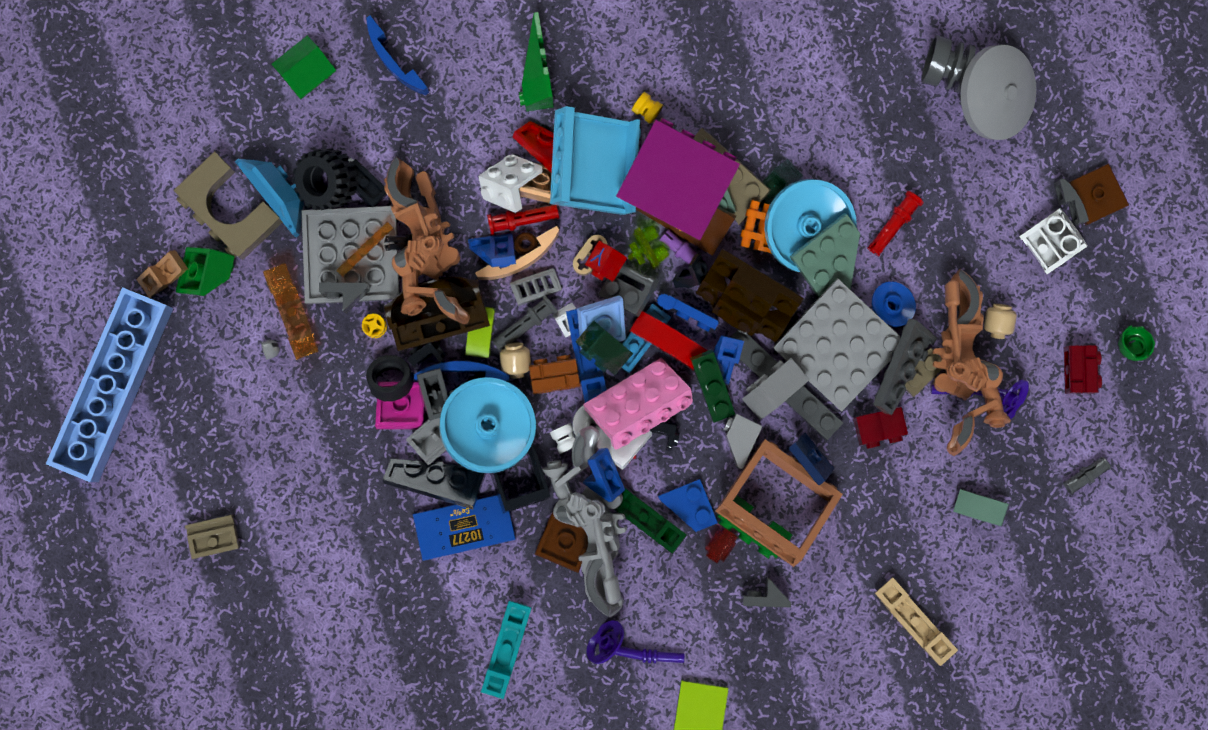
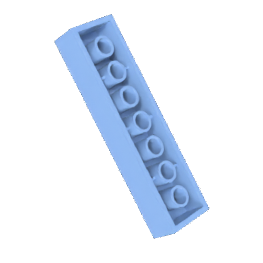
(109, 386)

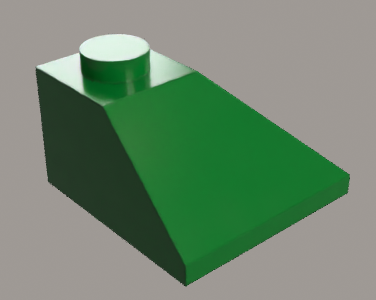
(205, 271)

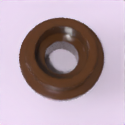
(525, 236)

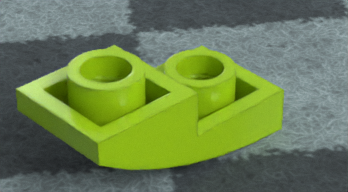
(479, 340)

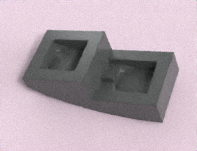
(1067, 195)

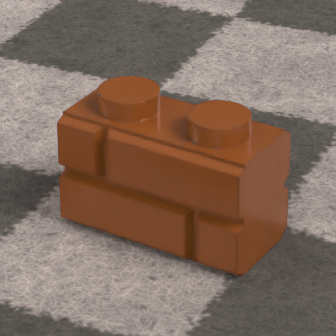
(554, 375)

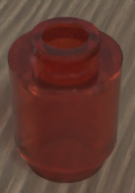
(721, 545)

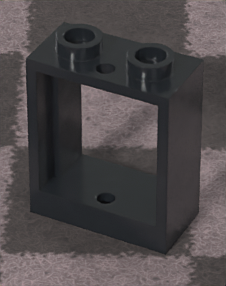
(528, 499)

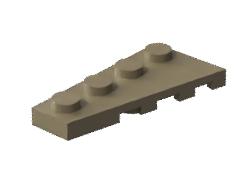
(744, 185)

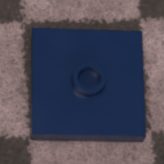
(811, 458)

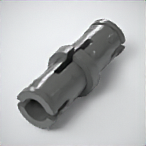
(1086, 475)

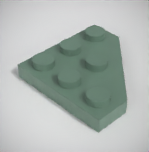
(829, 255)

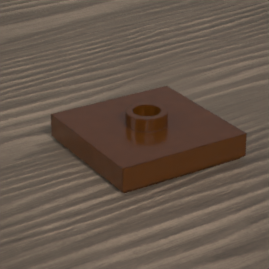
(1100, 193)
(563, 544)

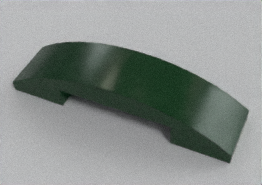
(650, 522)

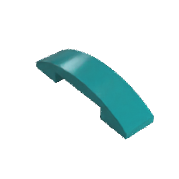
(506, 649)

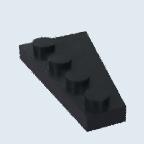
(438, 480)

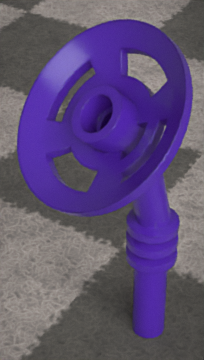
(1009, 397)
(612, 646)

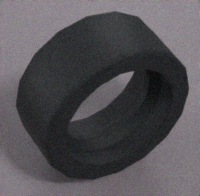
(395, 392)

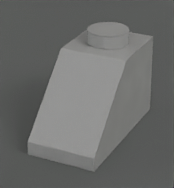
(740, 438)

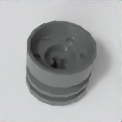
(947, 64)

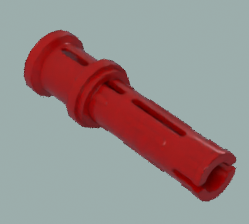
(901, 215)
(511, 220)

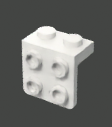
(502, 181)

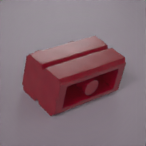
(1082, 369)

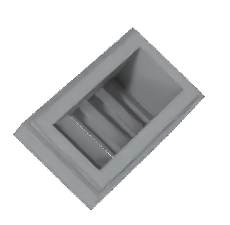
(518, 296)

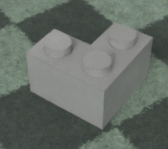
(772, 391)

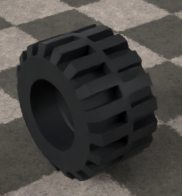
(310, 183)

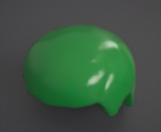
(1140, 348)

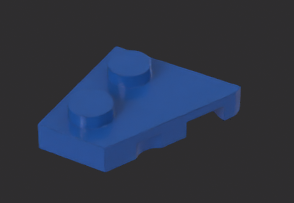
(495, 250)

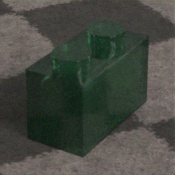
(604, 348)

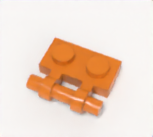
(748, 234)

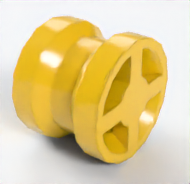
(370, 324)

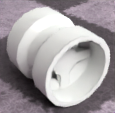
(564, 444)

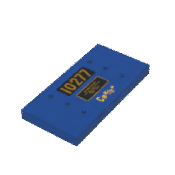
(462, 529)

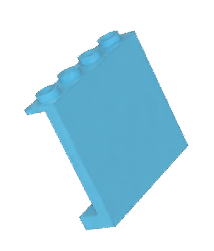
(592, 160)

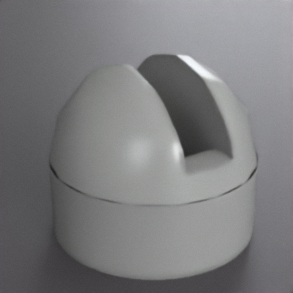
(270, 349)

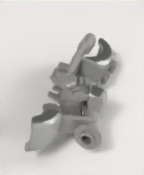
(593, 515)

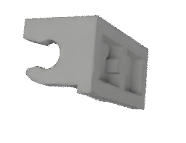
(427, 441)

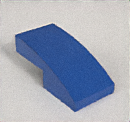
(727, 353)

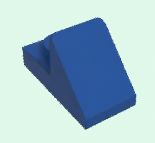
(604, 476)

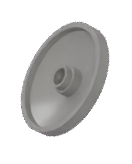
(998, 92)

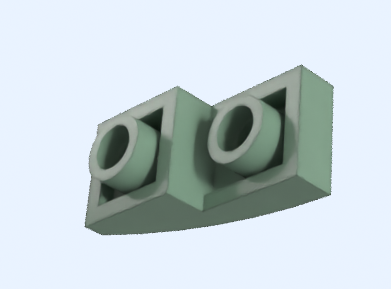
(981, 507)

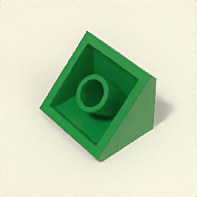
(304, 67)

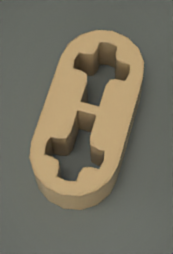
(584, 252)

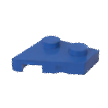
(690, 505)

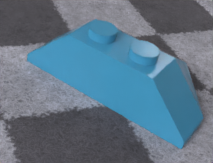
(276, 191)

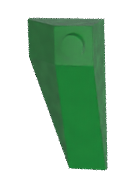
(536, 80)

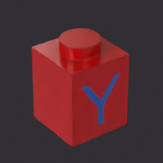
(605, 261)

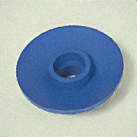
(901, 300)

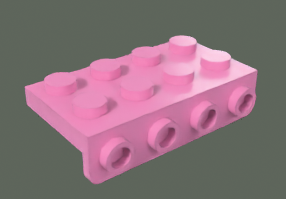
(639, 403)

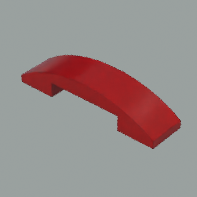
(666, 338)

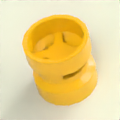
(647, 107)

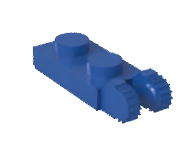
(686, 311)

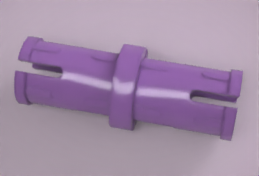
(678, 246)

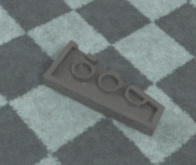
(905, 358)

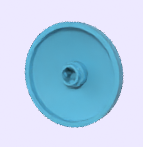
(801, 214)
(487, 425)

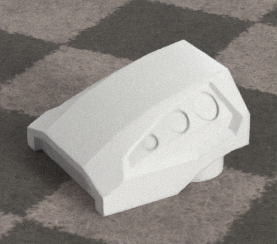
(1051, 245)

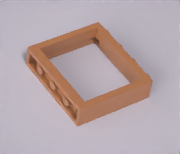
(758, 529)

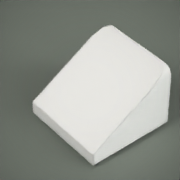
(561, 318)

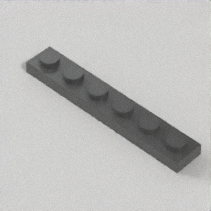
(801, 401)

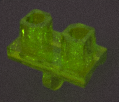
(654, 256)

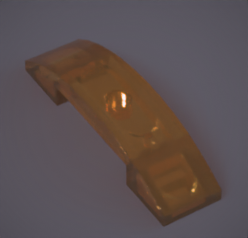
(291, 311)

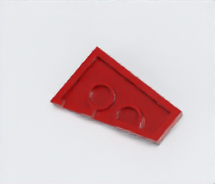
(537, 142)

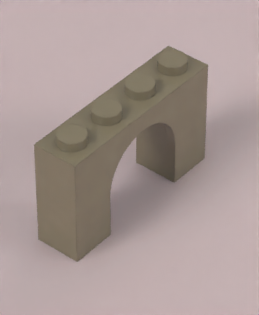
(197, 194)

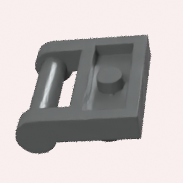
(633, 298)

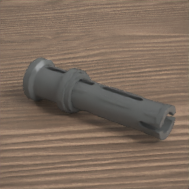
(533, 317)

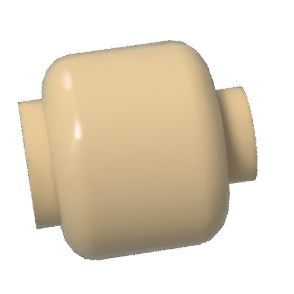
(1000, 320)
(515, 360)

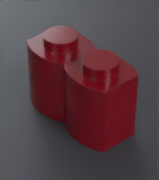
(879, 427)

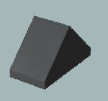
(432, 392)

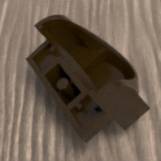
(748, 297)
(431, 322)

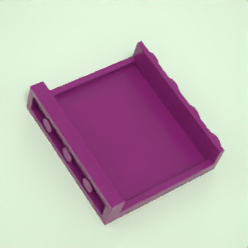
(678, 178)

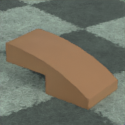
(162, 274)

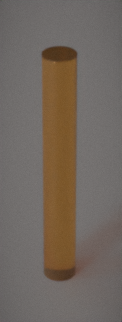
(364, 249)

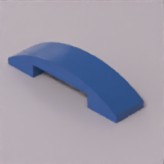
(411, 79)
(465, 366)
(590, 375)

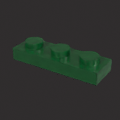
(712, 386)

